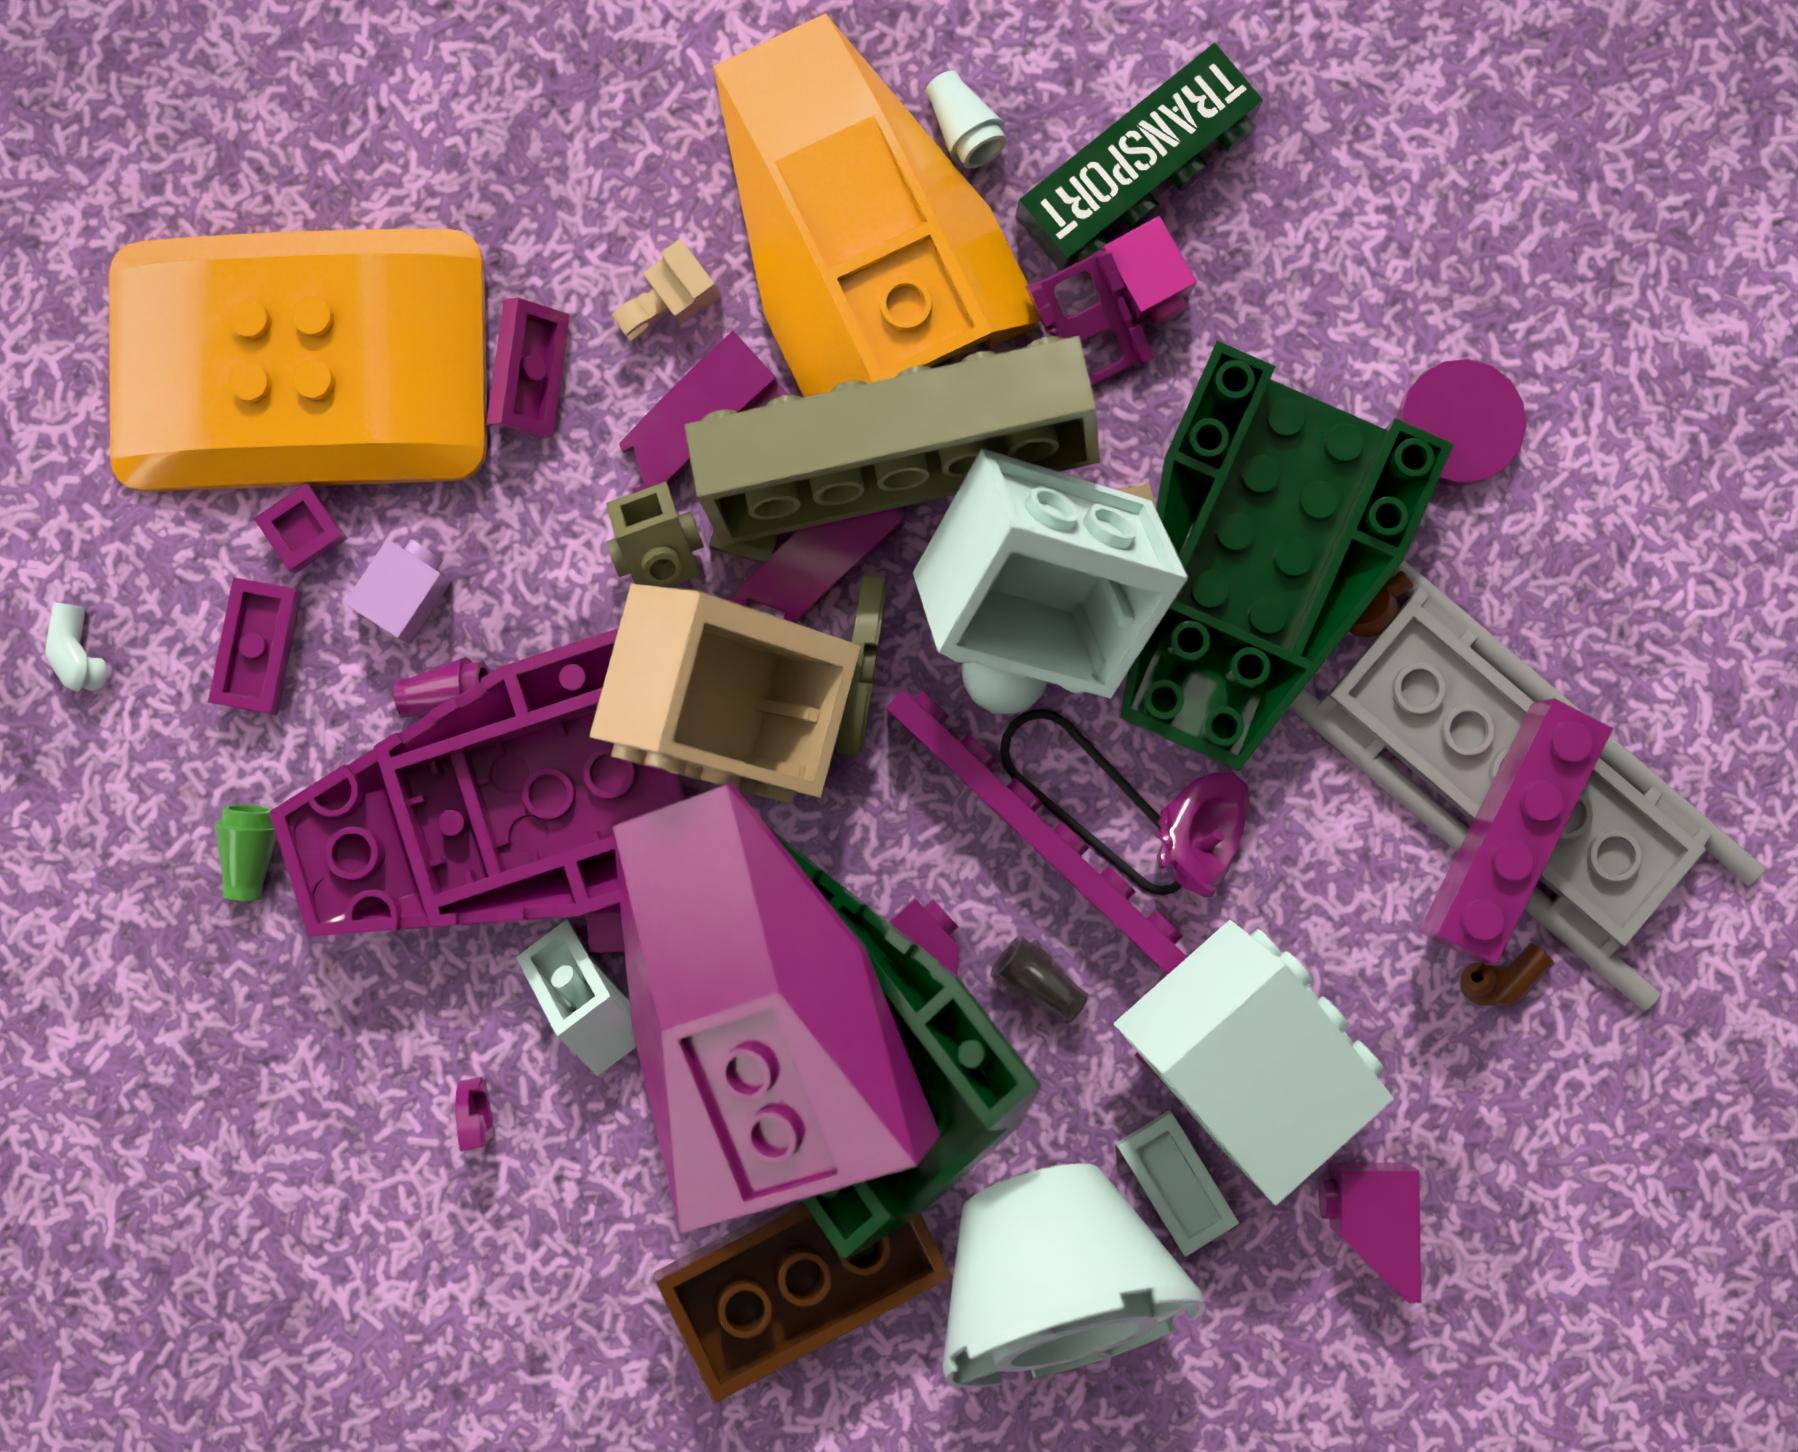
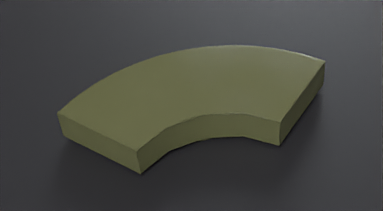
(867, 634)

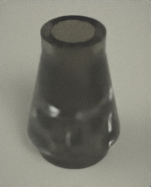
(1037, 979)

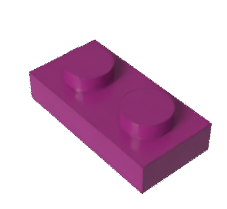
(528, 368)
(255, 646)

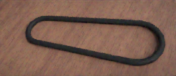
(1065, 817)

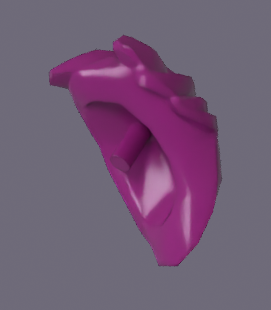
(1203, 831)

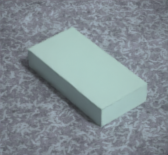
(1177, 1183)

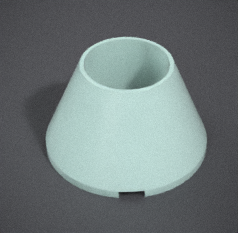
(1057, 1278)

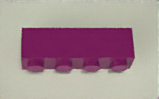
(1515, 830)

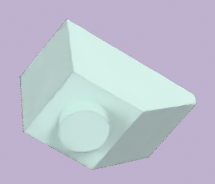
(579, 997)

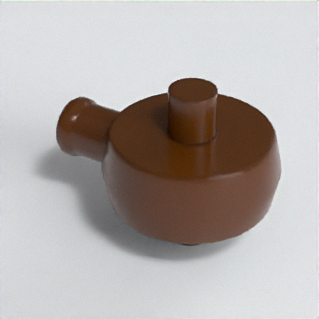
(1382, 608)

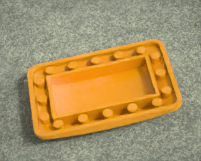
(297, 359)

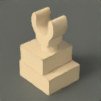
(677, 285)

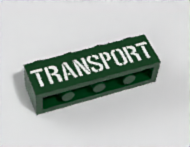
(1140, 158)

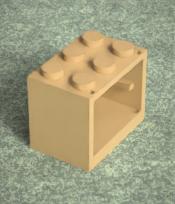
(724, 693)

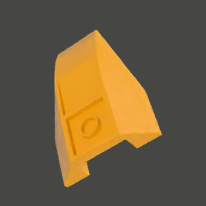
(858, 219)

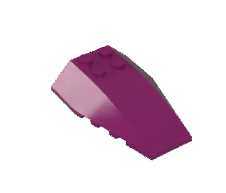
(474, 809)

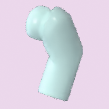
(66, 653)

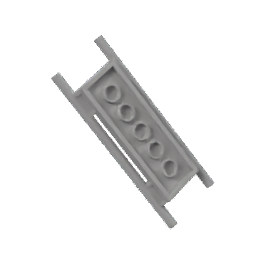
(1449, 709)

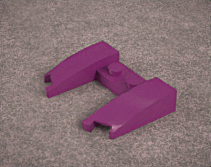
(814, 556)

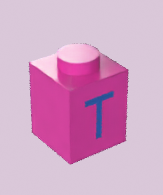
(1152, 273)

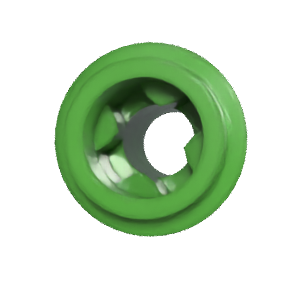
(245, 849)

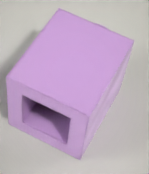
(400, 589)

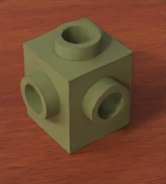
(653, 538)

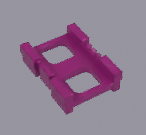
(1107, 313)

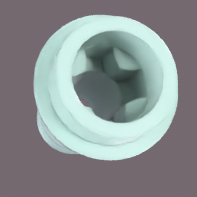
(967, 123)

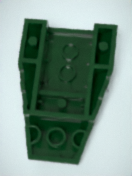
(961, 1060)

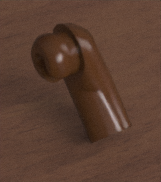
(1505, 984)

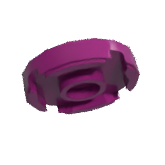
(1472, 409)

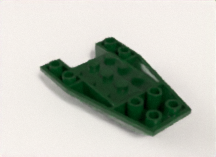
(1285, 540)

